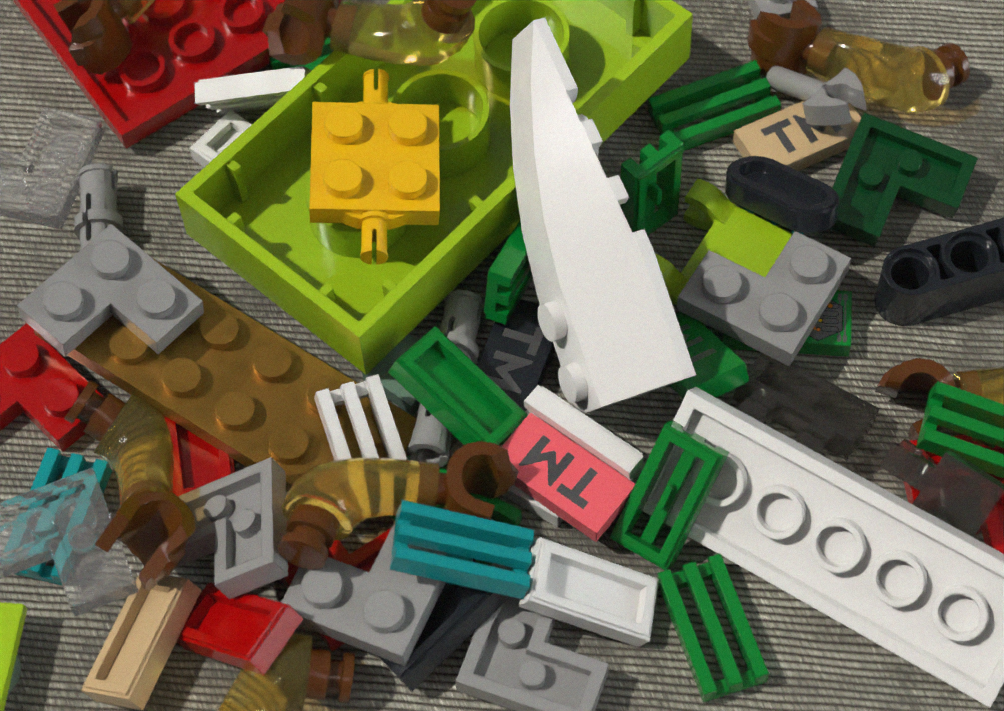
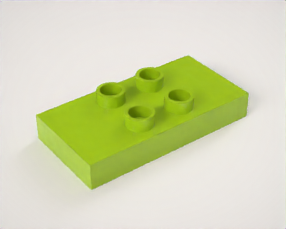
(256, 193)

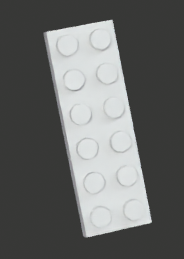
(847, 548)

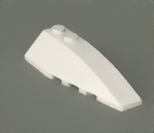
(590, 272)

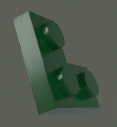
(892, 163)

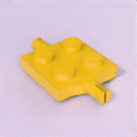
(375, 165)

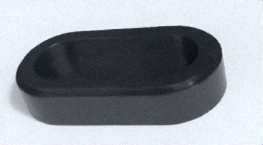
(782, 194)

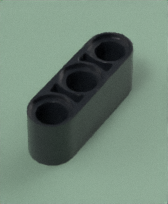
(939, 284)

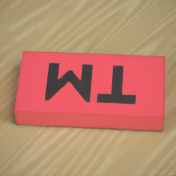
(566, 477)

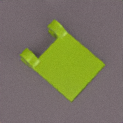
(731, 234)

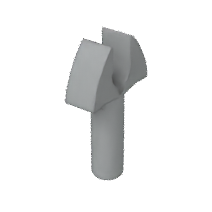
(824, 101)

